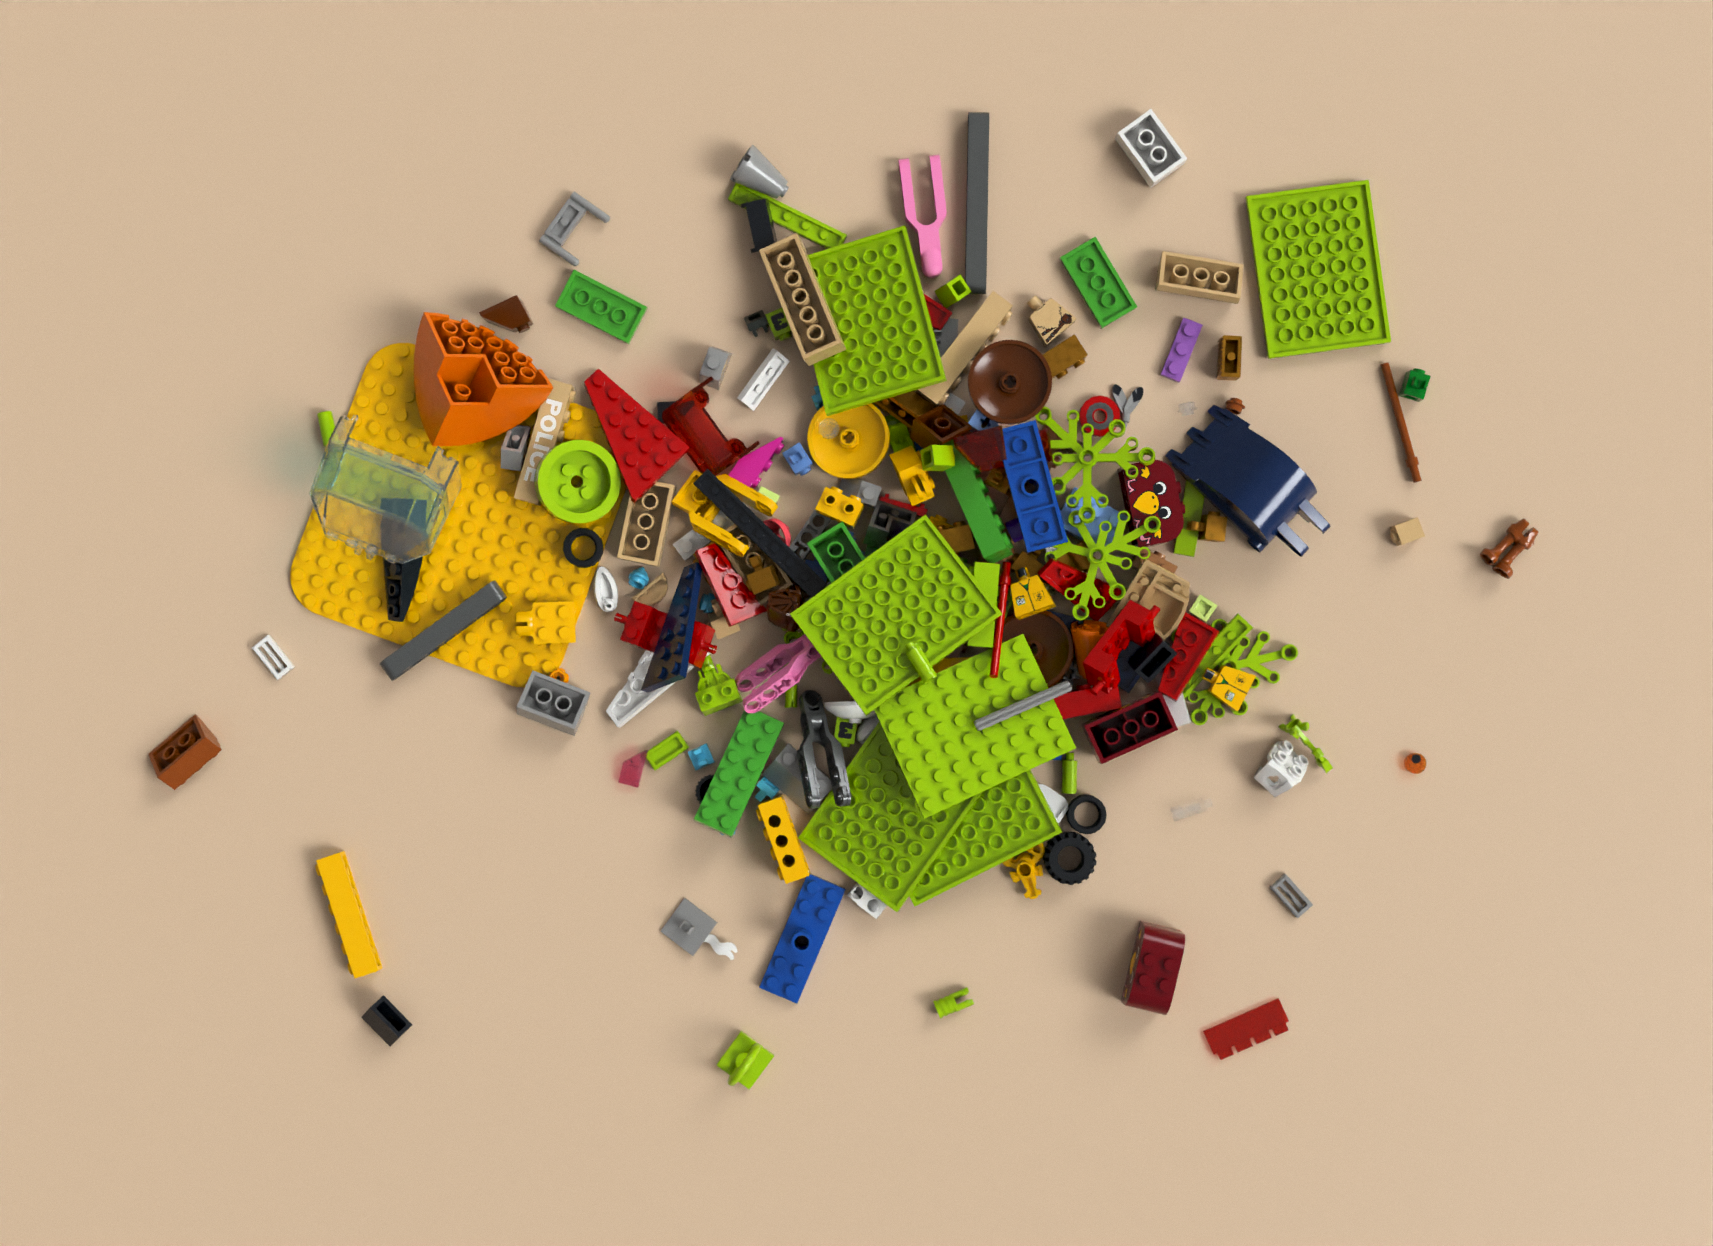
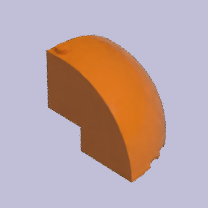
(472, 382)

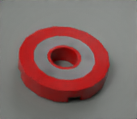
(1094, 404)

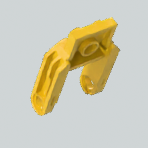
(703, 511)

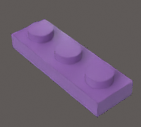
(1181, 350)

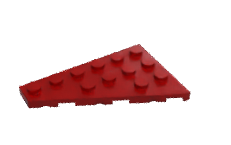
(637, 439)

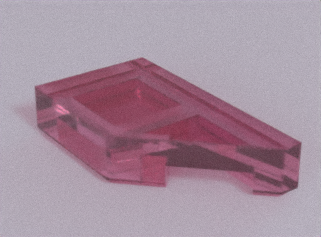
(633, 769)

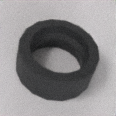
(598, 547)
(1086, 829)

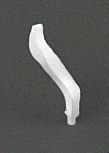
(721, 948)

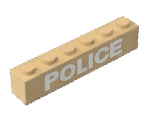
(546, 434)

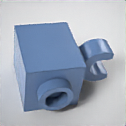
(798, 459)

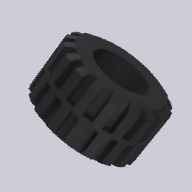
(1075, 875)

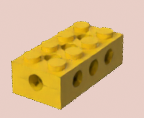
(786, 871)

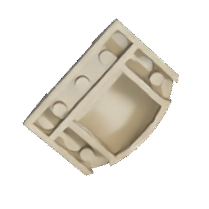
(1161, 588)

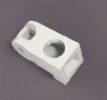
(867, 900)

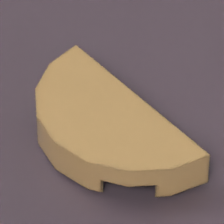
(653, 592)

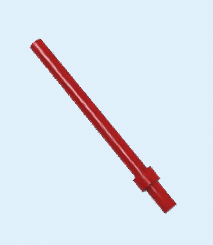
(1004, 583)

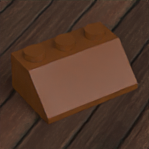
(184, 752)

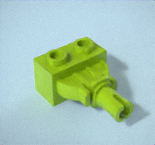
(716, 689)

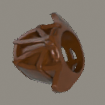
(781, 604)

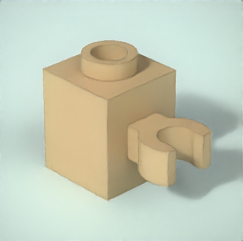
(718, 622)

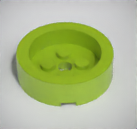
(599, 481)

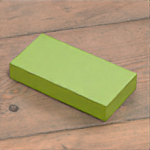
(666, 750)

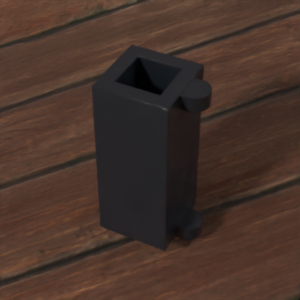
(760, 223)

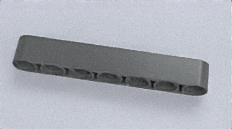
(443, 630)

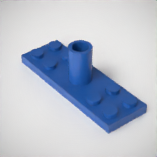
(1036, 512)
(810, 918)

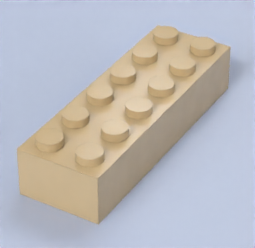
(802, 299)
(967, 346)

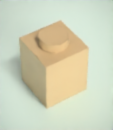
(1406, 531)

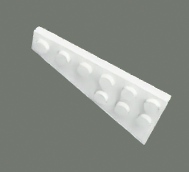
(631, 698)

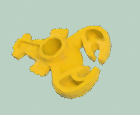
(1027, 870)

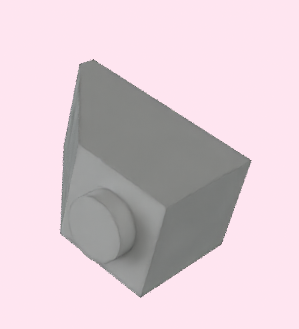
(515, 448)
(865, 491)

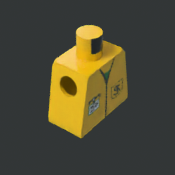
(1029, 595)
(1229, 685)

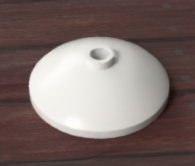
(847, 710)

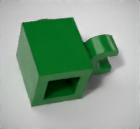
(1414, 385)

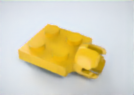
(548, 622)

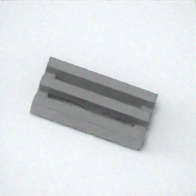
(1279, 882)

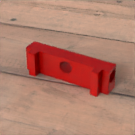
(921, 511)

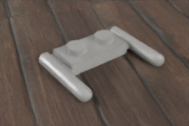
(566, 222)

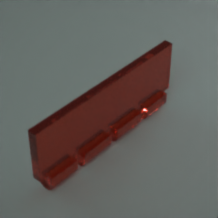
(1250, 1024)

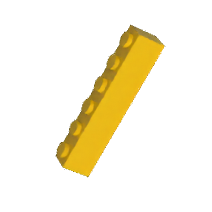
(349, 914)

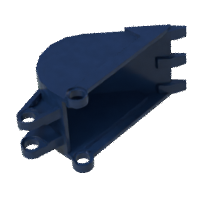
(1248, 481)

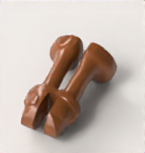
(1521, 542)

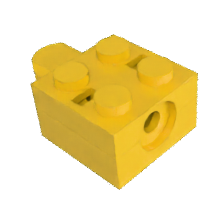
(913, 480)

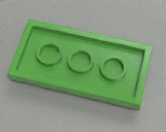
(1098, 282)
(601, 306)

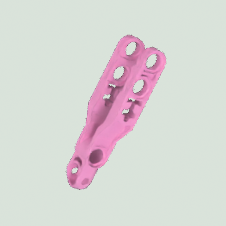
(927, 234)
(798, 654)

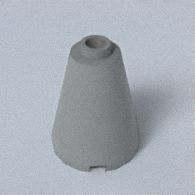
(759, 174)

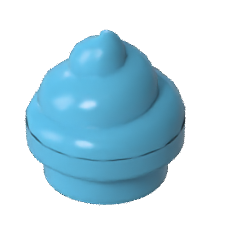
(638, 578)
(705, 603)

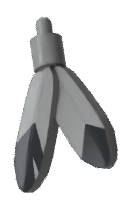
(1124, 405)

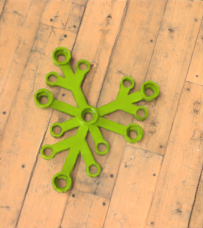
(1069, 441)
(1119, 543)
(1252, 661)

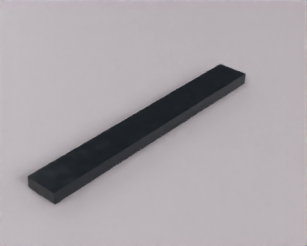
(759, 533)

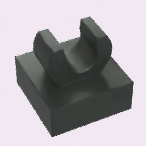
(756, 321)

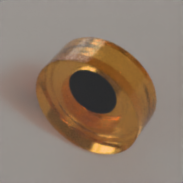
(1415, 763)

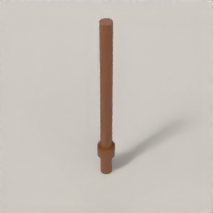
(1411, 461)

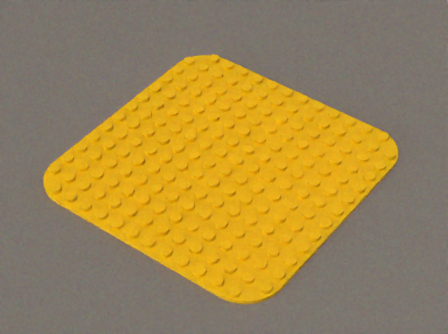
(481, 541)

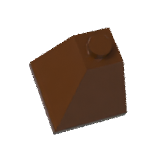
(509, 315)
(938, 427)

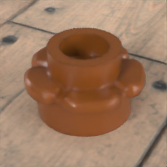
(1234, 405)

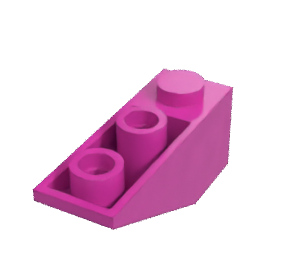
(753, 464)

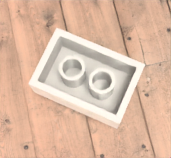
(1150, 148)

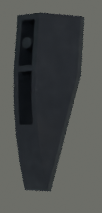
(400, 586)

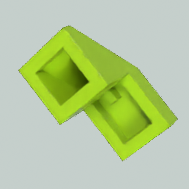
(898, 434)

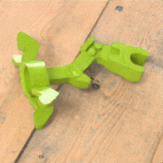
(1294, 728)

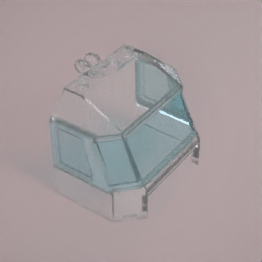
(381, 498)

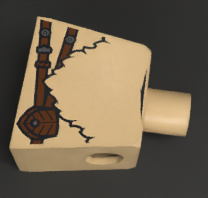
(1049, 319)

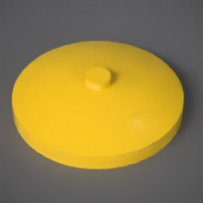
(858, 445)

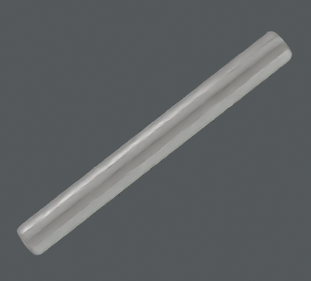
(1022, 705)

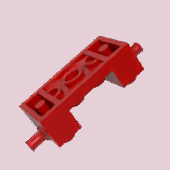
(1131, 624)
(645, 625)

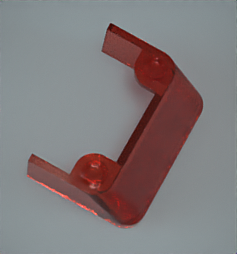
(697, 429)
(987, 448)

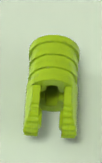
(948, 1004)

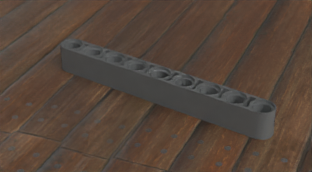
(977, 202)

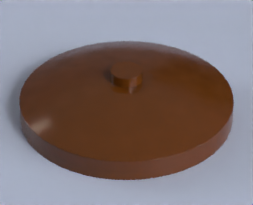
(1009, 382)
(1048, 641)

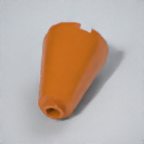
(1085, 638)

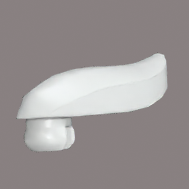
(605, 590)
(866, 728)

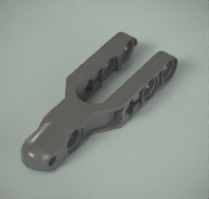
(816, 729)

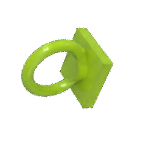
(744, 1060)

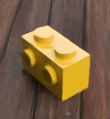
(840, 507)

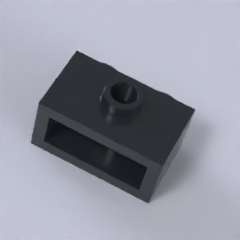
(1152, 658)
(386, 1020)

